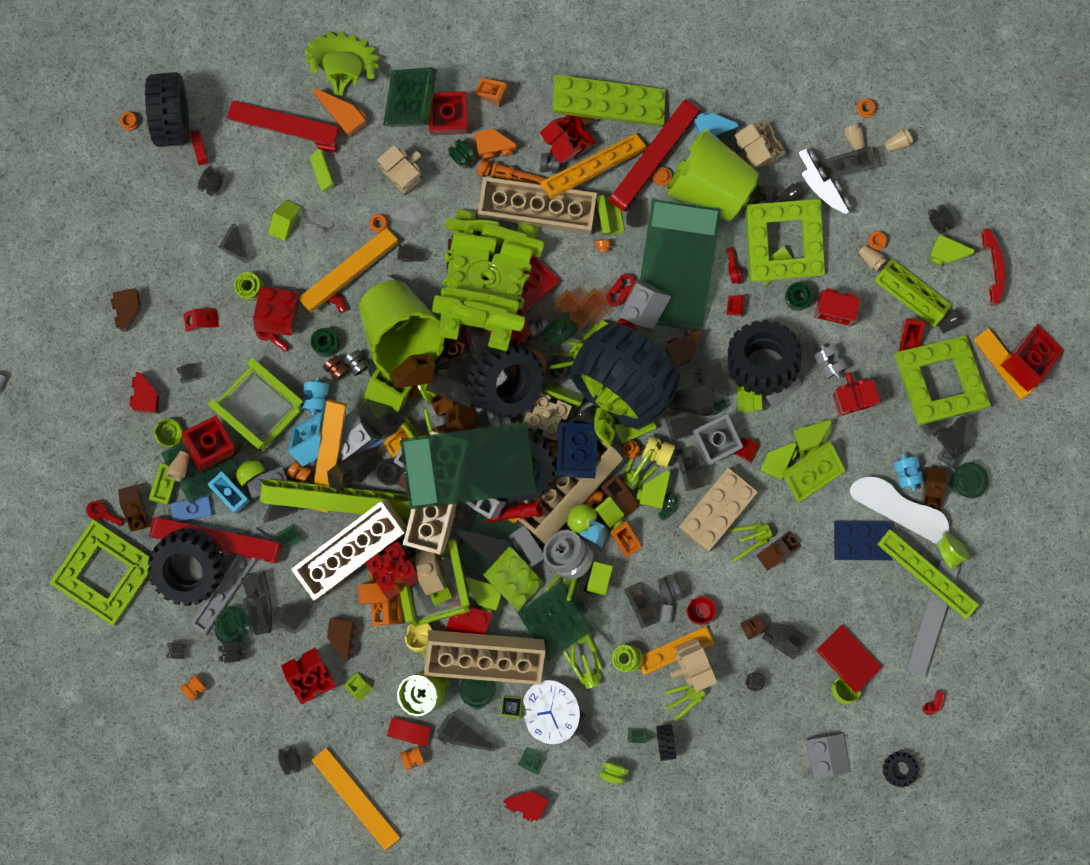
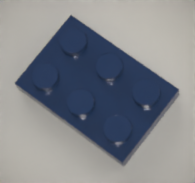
(576, 450)
(860, 540)

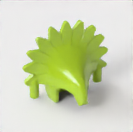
(341, 59)

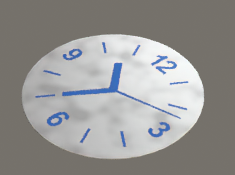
(550, 712)

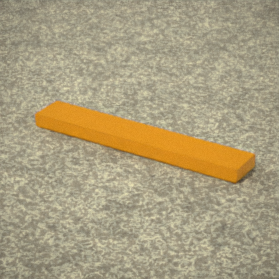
(593, 166)
(348, 270)
(330, 441)
(355, 799)

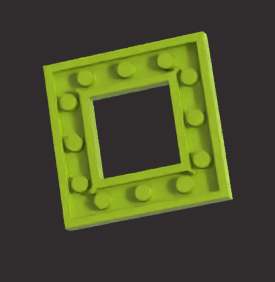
(757, 242)
(954, 349)
(67, 579)

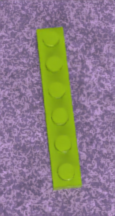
(927, 574)

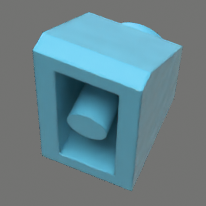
(715, 124)
(228, 492)
(595, 534)

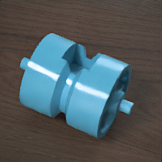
(315, 396)
(908, 472)

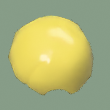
(417, 637)

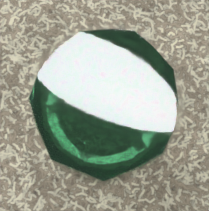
(560, 329)
(969, 480)
(232, 625)
(476, 692)

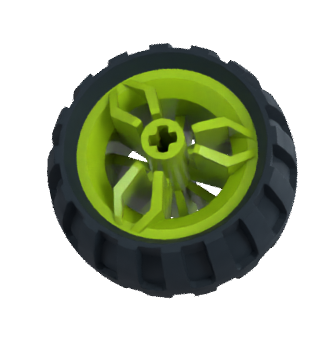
(625, 375)

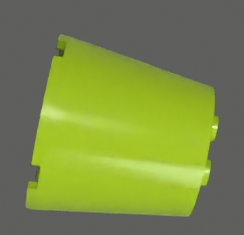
(713, 177)
(398, 325)

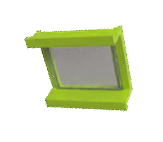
(258, 406)
(419, 607)

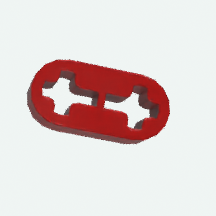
(199, 147)
(617, 287)

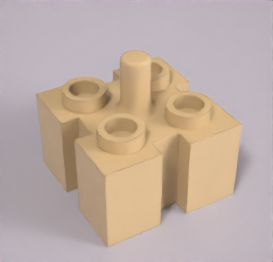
(759, 145)
(400, 169)
(547, 416)
(693, 666)

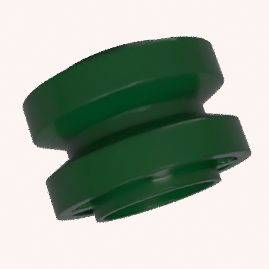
(461, 153)
(792, 302)
(328, 350)

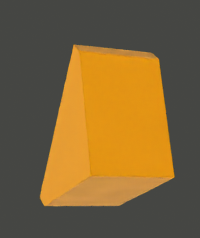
(393, 442)

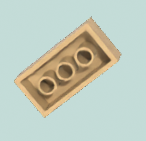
(717, 510)

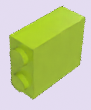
(383, 391)

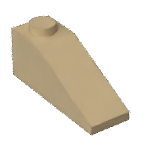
(428, 571)

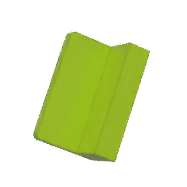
(609, 217)
(748, 401)

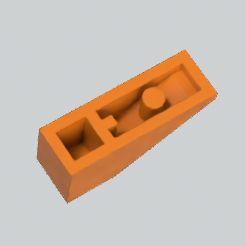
(343, 113)

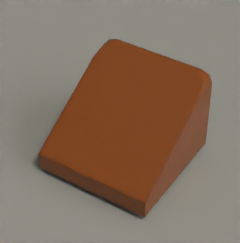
(441, 405)

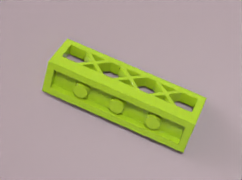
(912, 294)

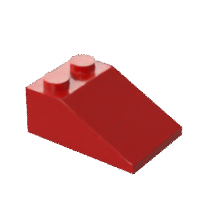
(1032, 358)
(470, 622)

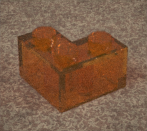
(581, 311)

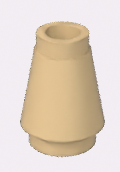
(855, 136)
(898, 140)
(873, 258)
(178, 467)

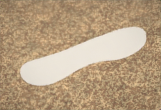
(887, 501)

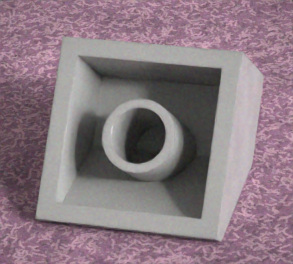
(644, 304)
(356, 435)
(716, 439)
(827, 756)

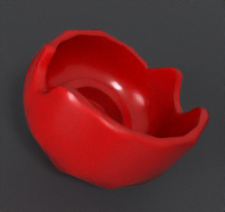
(707, 609)

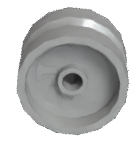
(568, 554)

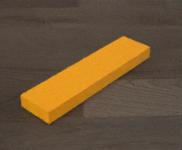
(996, 355)
(665, 654)

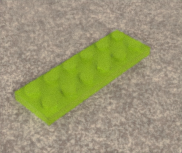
(608, 101)

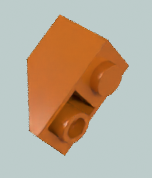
(491, 143)

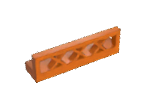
(391, 610)

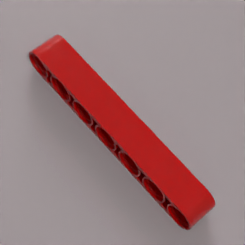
(654, 154)
(229, 542)

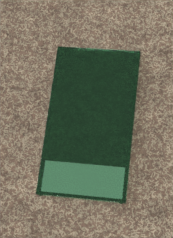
(681, 258)
(468, 466)

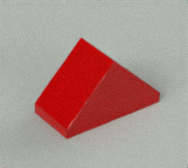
(911, 334)

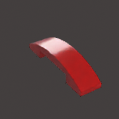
(990, 243)

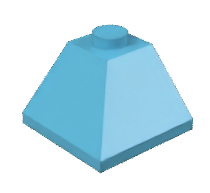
(306, 439)

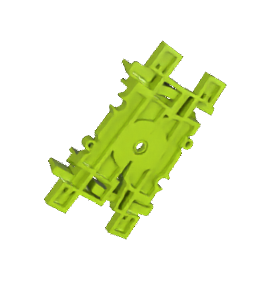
(482, 302)

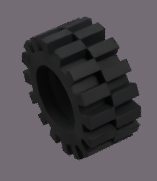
(666, 742)
(912, 772)

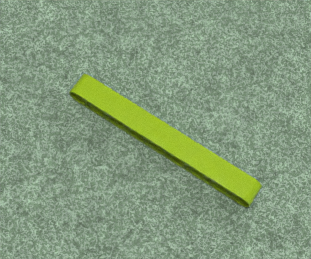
(329, 499)

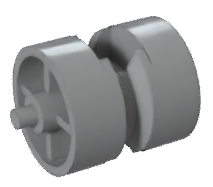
(830, 361)

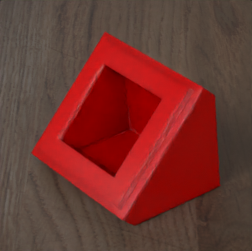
(735, 306)
(748, 451)

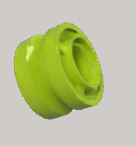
(241, 282)
(635, 658)
(613, 773)

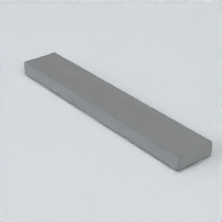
(232, 579)
(929, 627)

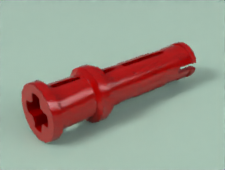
(522, 511)

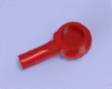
(734, 273)
(264, 336)
(97, 510)

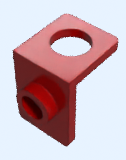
(201, 319)

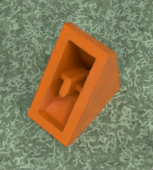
(491, 91)
(625, 539)
(370, 594)

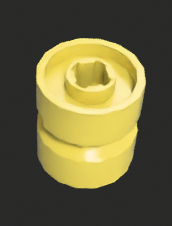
(661, 451)

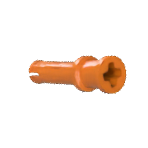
(510, 173)

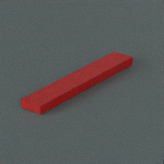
(283, 123)

